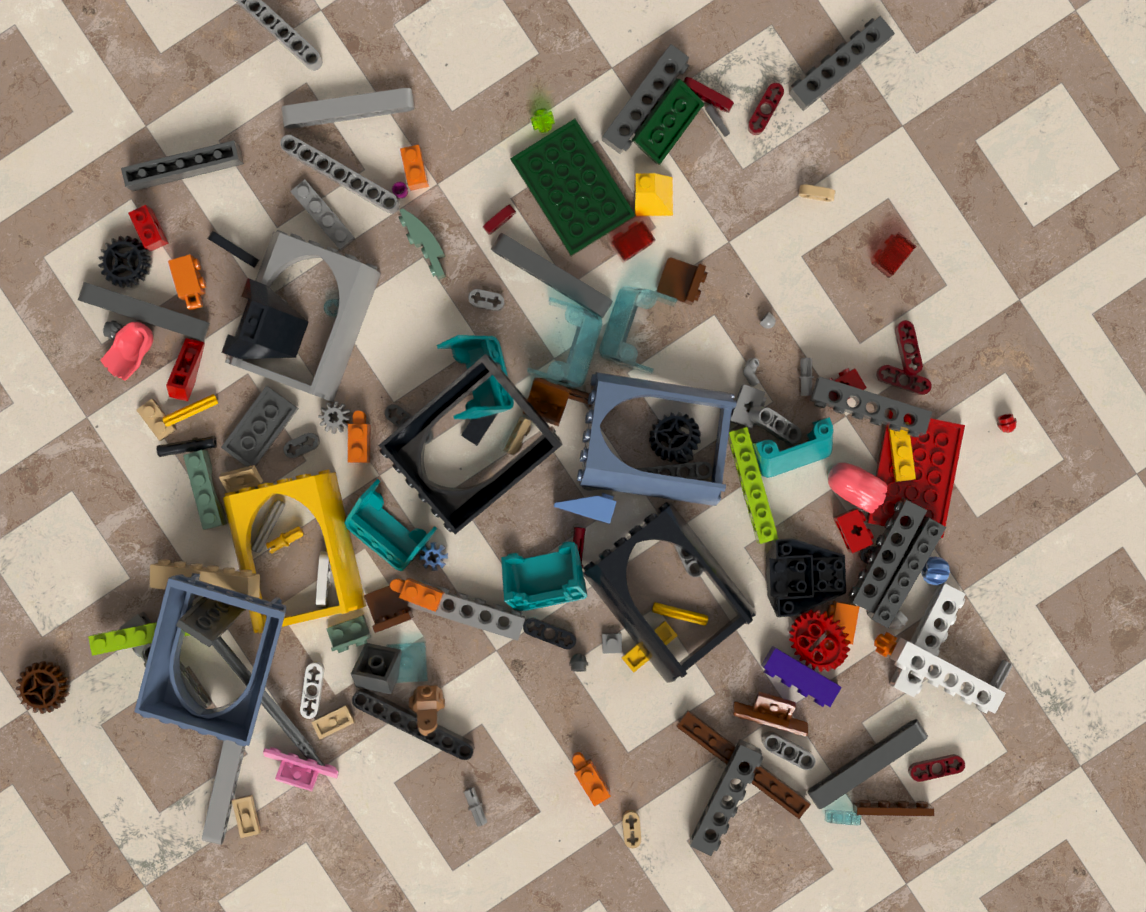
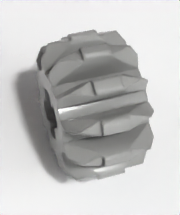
(341, 415)

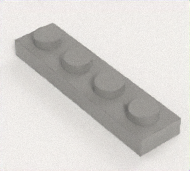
(322, 215)

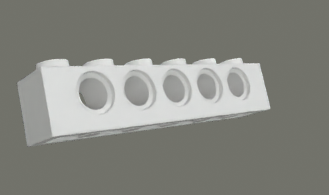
(926, 628)
(990, 697)

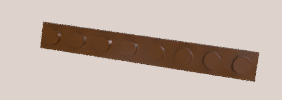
(763, 779)

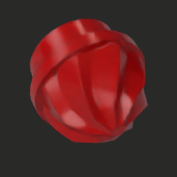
(1007, 423)

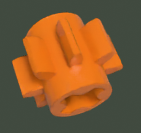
(885, 644)

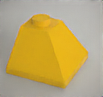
(653, 194)

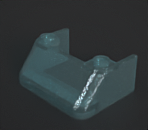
(614, 340)
(575, 370)

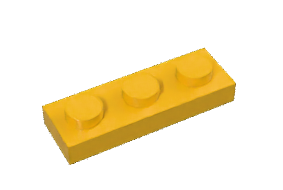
(901, 455)
(636, 658)

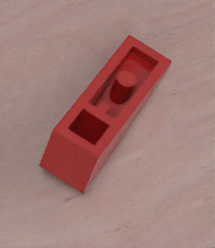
(185, 370)

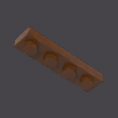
(885, 808)

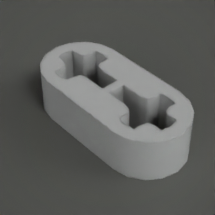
(485, 304)

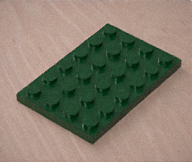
(572, 187)

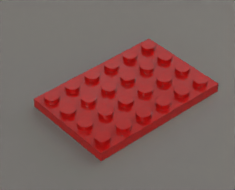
(935, 471)

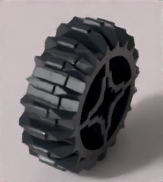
(113, 271)
(670, 431)

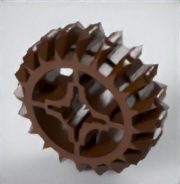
(40, 679)

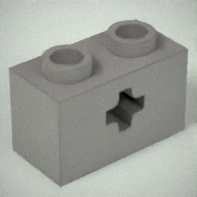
(745, 396)

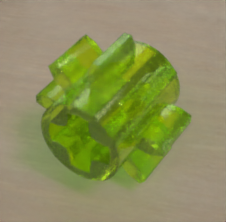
(542, 120)

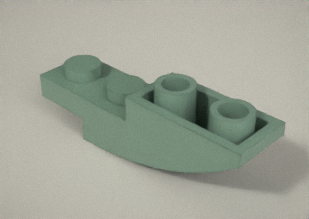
(421, 236)

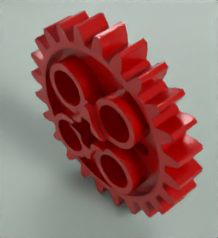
(833, 654)

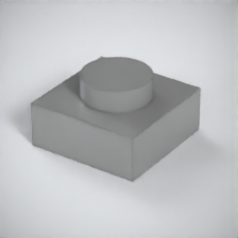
(611, 643)

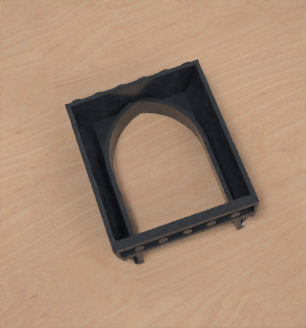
(462, 505)
(610, 582)

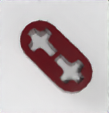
(499, 219)

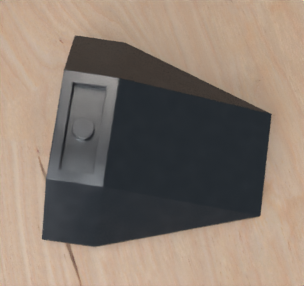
(267, 326)
(802, 576)

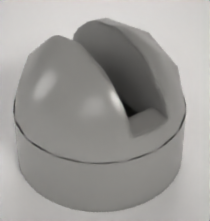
(768, 321)

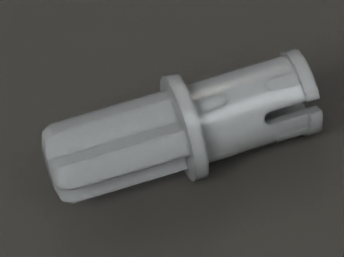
(806, 376)
(475, 806)

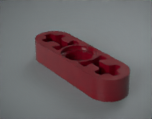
(709, 95)
(754, 118)
(917, 360)
(918, 379)
(949, 759)

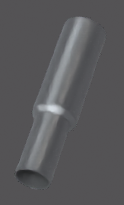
(717, 120)

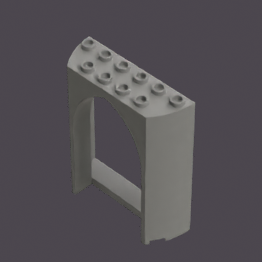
(356, 289)

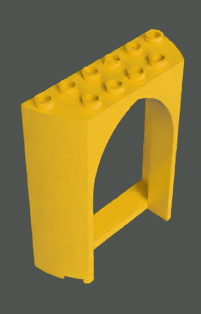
(324, 500)

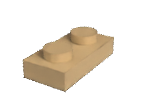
(153, 415)
(515, 441)
(241, 478)
(333, 721)
(246, 816)

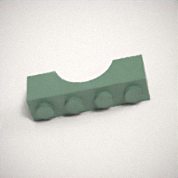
(200, 476)

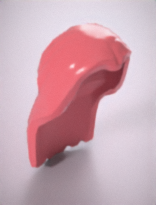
(128, 350)
(857, 486)

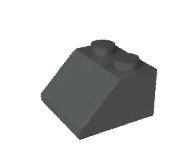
(377, 668)

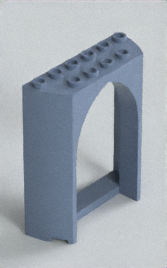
(607, 472)
(162, 686)

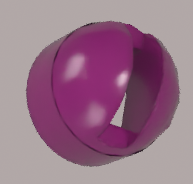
(397, 188)

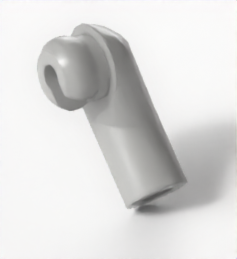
(749, 371)

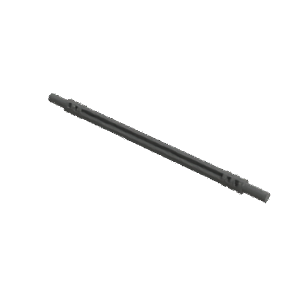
(267, 702)

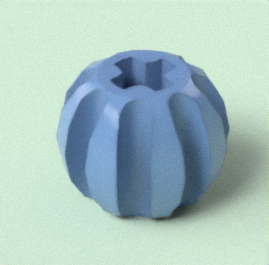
(432, 562)
(936, 571)

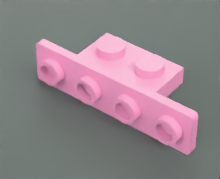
(298, 771)

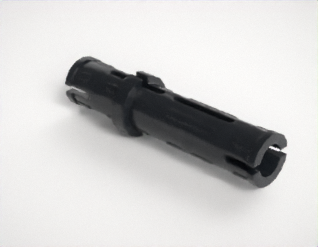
(195, 444)

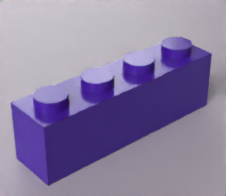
(801, 676)

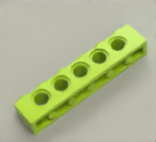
(752, 485)

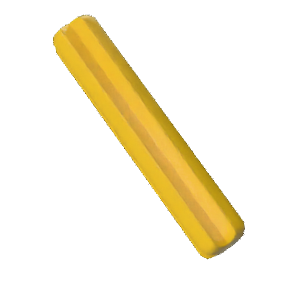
(190, 410)
(680, 614)

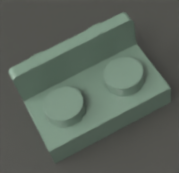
(348, 633)

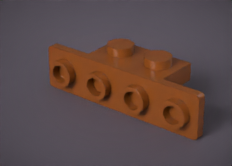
(772, 712)

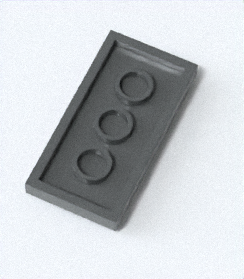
(259, 427)
(209, 620)

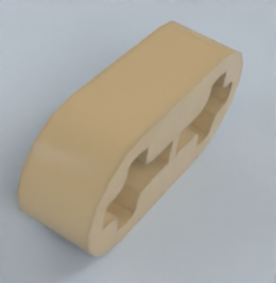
(816, 193)
(636, 828)

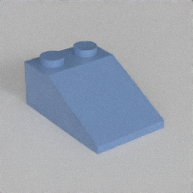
(594, 507)

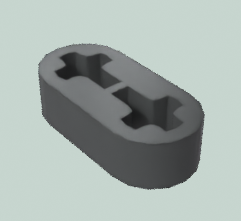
(299, 441)

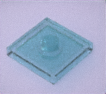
(413, 662)

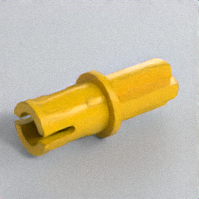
(285, 539)

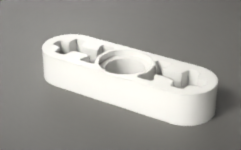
(323, 580)
(315, 704)

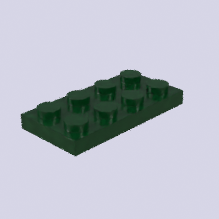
(668, 121)

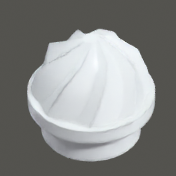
(899, 621)

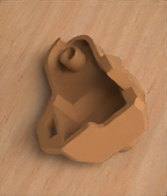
(427, 702)

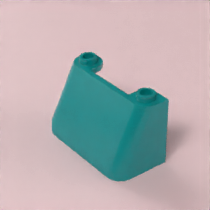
(819, 447)
(543, 579)

